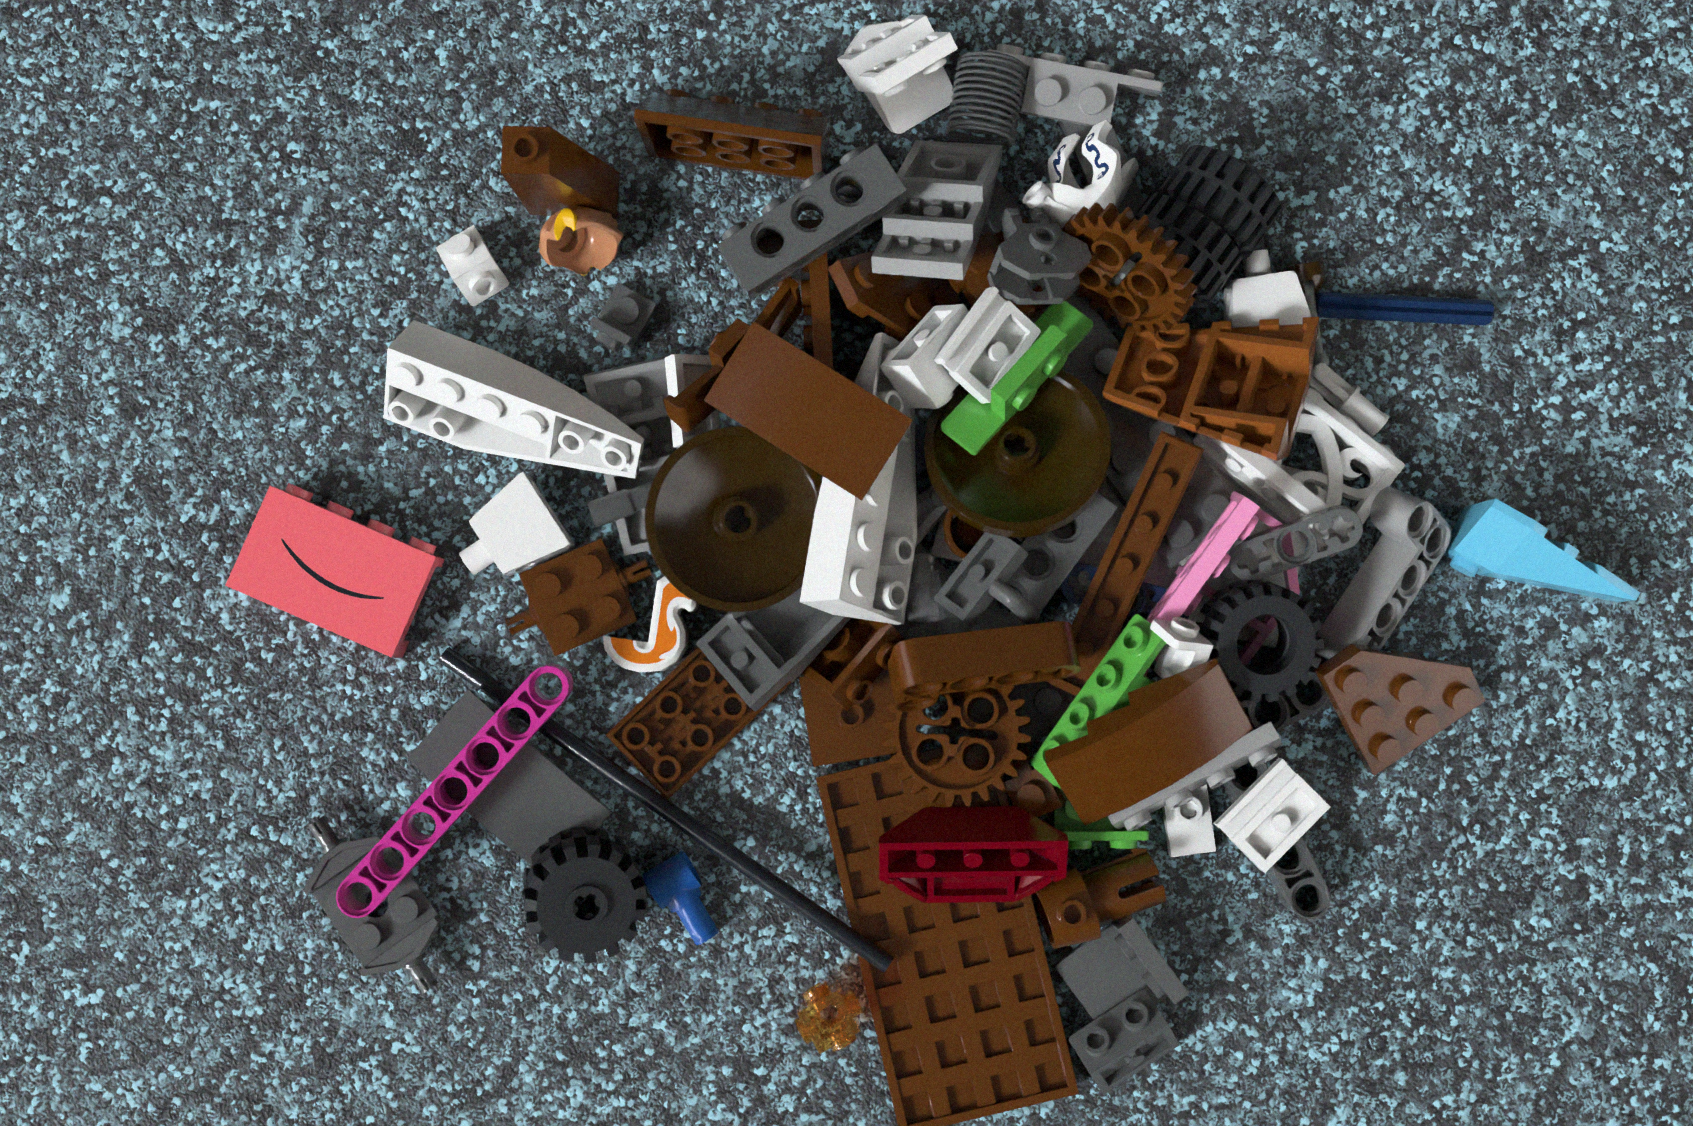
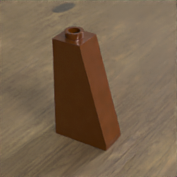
(556, 173)

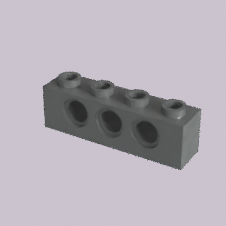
(862, 168)
(1060, 558)

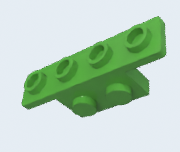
(976, 423)
(1107, 687)

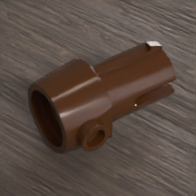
(1090, 898)

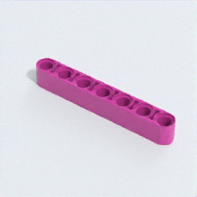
(437, 802)

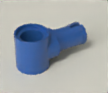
(676, 886)

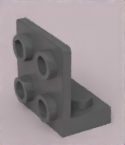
(1117, 967)

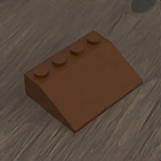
(733, 135)

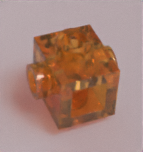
(824, 1032)

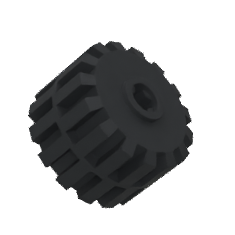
(575, 869)

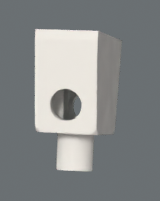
(1264, 295)
(516, 530)

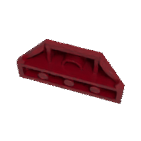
(972, 854)

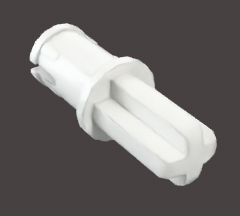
(1347, 399)

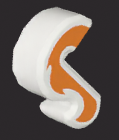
(666, 637)

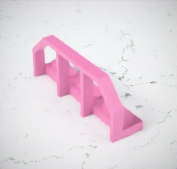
(1211, 559)

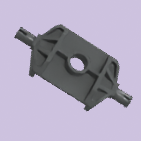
(377, 941)

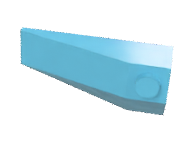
(1510, 546)

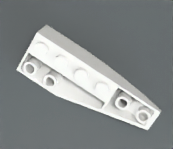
(500, 405)
(866, 548)

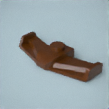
(780, 313)

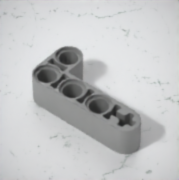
(1392, 574)

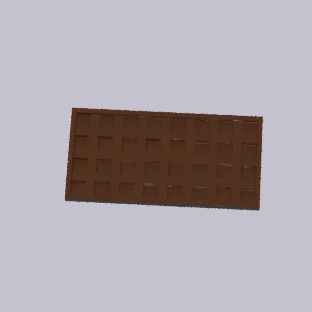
(969, 996)

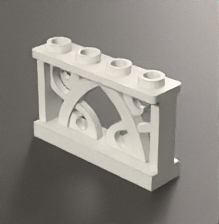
(1338, 444)

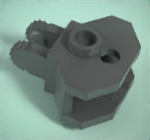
(1036, 256)

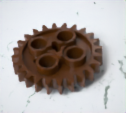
(1154, 290)
(952, 773)

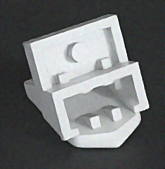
(901, 70)

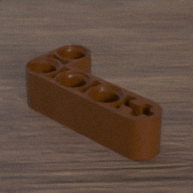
(980, 660)

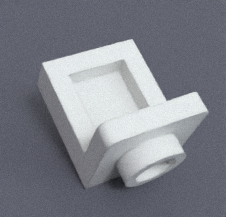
(472, 266)
(1183, 646)

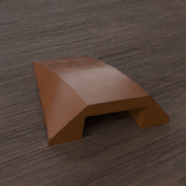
(1220, 380)

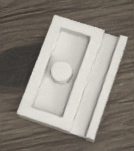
(987, 344)
(1272, 815)

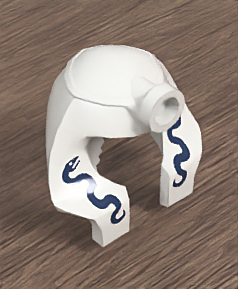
(1064, 196)

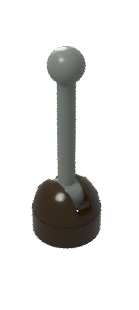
(1312, 279)

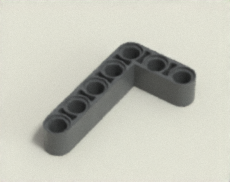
(1302, 867)

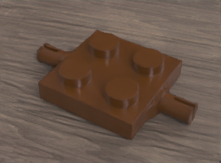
(578, 597)

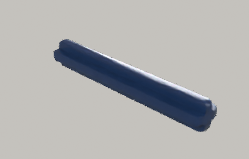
(1404, 308)

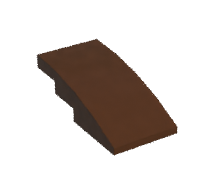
(808, 410)
(1150, 743)

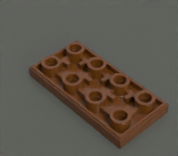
(682, 723)

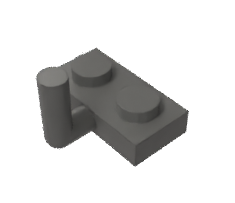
(983, 578)

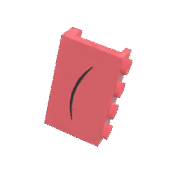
(334, 569)

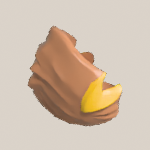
(580, 239)

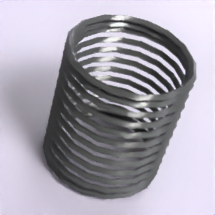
(986, 83)

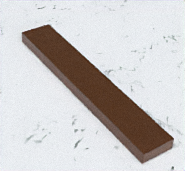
(1130, 553)

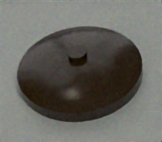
(1033, 470)
(732, 520)

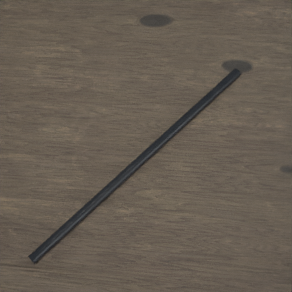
(676, 816)

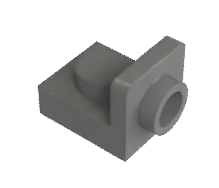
(623, 319)

